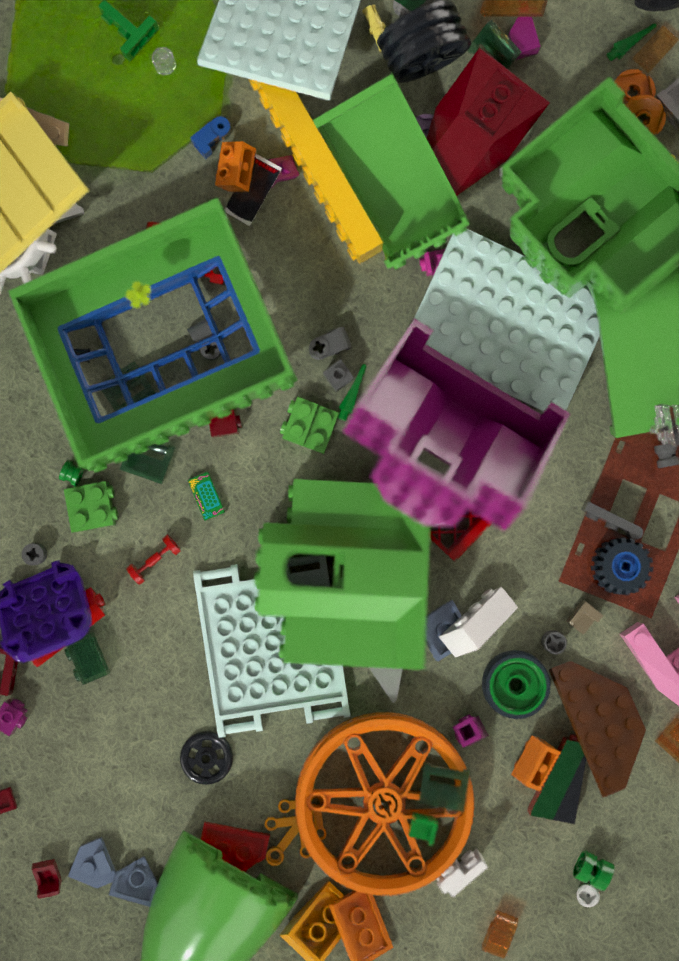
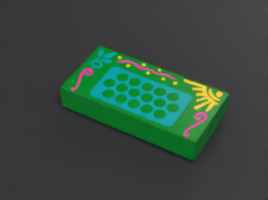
(206, 496)

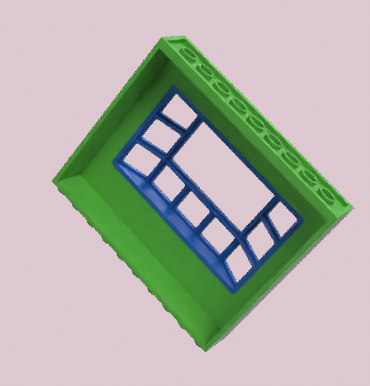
(96, 290)

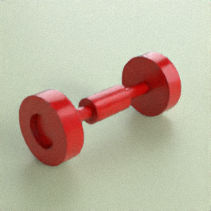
(152, 560)

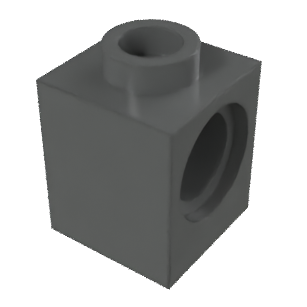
(338, 375)

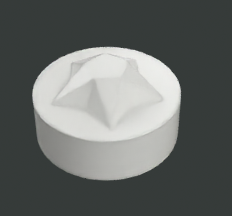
(588, 895)

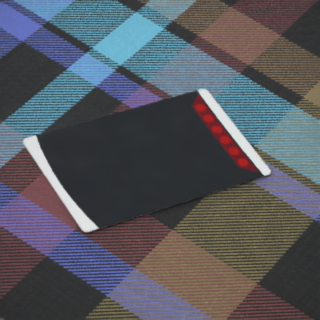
(247, 204)

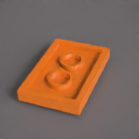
(361, 926)

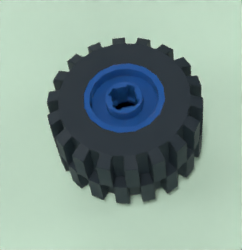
(622, 566)

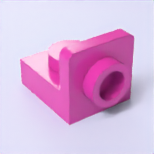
(430, 261)

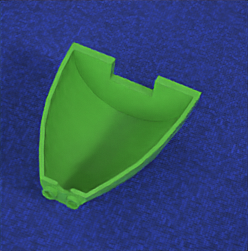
(211, 908)

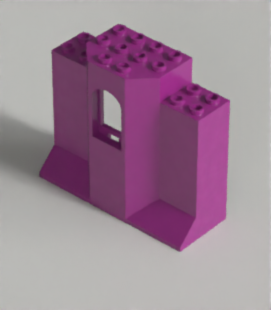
(475, 428)

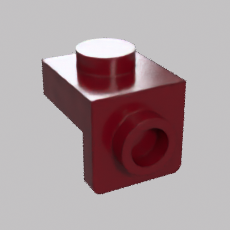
(47, 878)

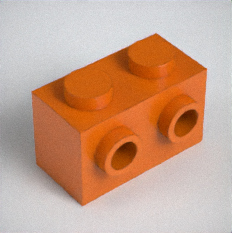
(235, 166)

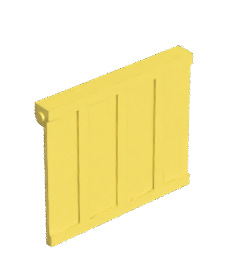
(34, 180)

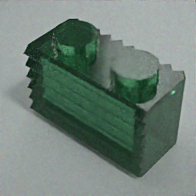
(87, 659)

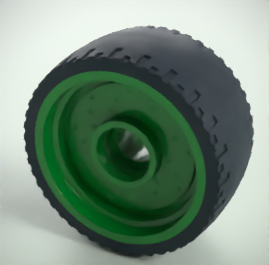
(528, 697)

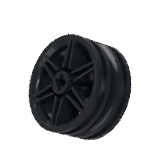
(424, 41)

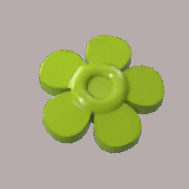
(139, 295)

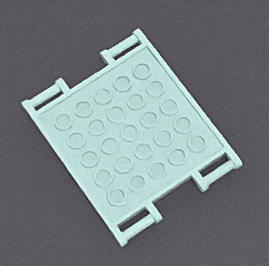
(245, 658)

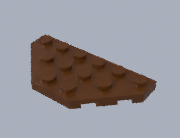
(603, 723)

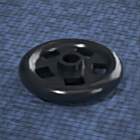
(223, 764)

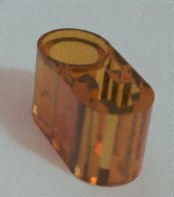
(500, 934)

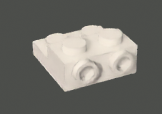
(462, 873)

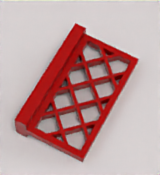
(467, 538)

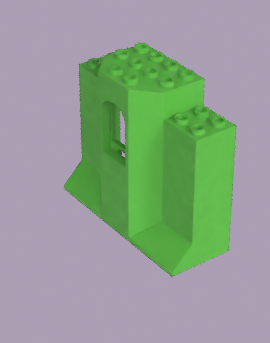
(606, 166)
(381, 603)

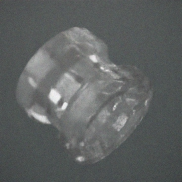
(163, 55)

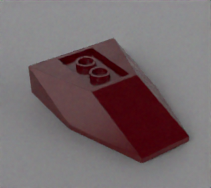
(481, 120)

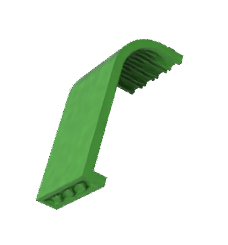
(393, 171)
(640, 355)

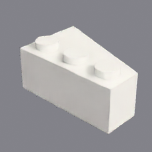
(479, 622)

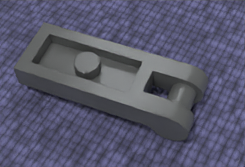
(612, 521)

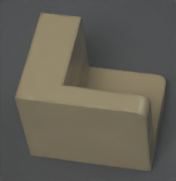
(583, 617)

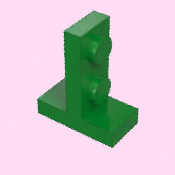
(135, 37)

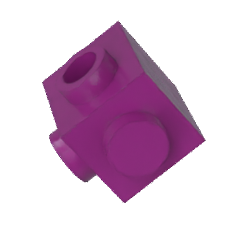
(12, 716)
(469, 730)

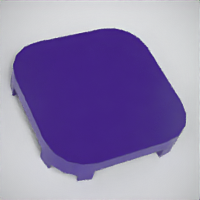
(43, 612)

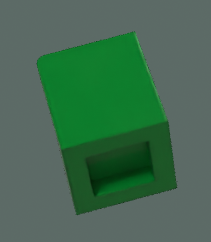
(423, 827)

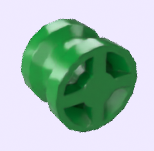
(71, 473)

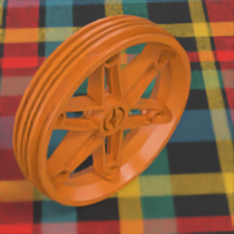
(346, 874)

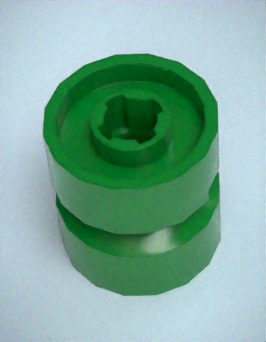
(596, 871)

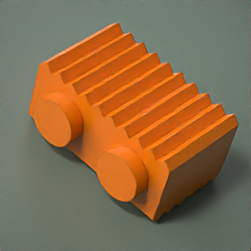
(535, 763)

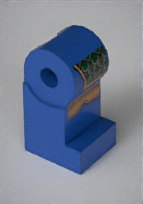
(210, 134)

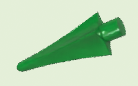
(623, 46)
(348, 402)

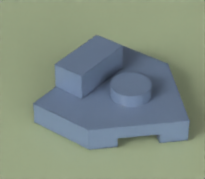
(93, 864)
(134, 883)

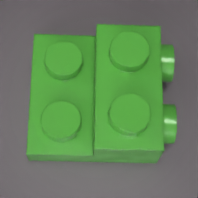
(309, 425)
(91, 506)

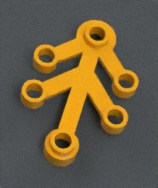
(292, 832)

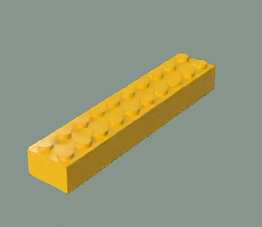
(320, 170)

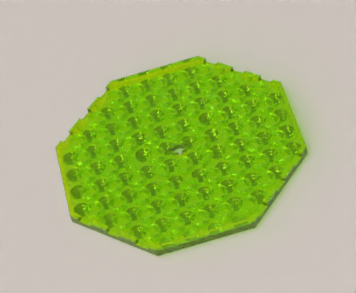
(115, 112)

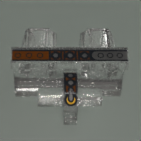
(666, 424)

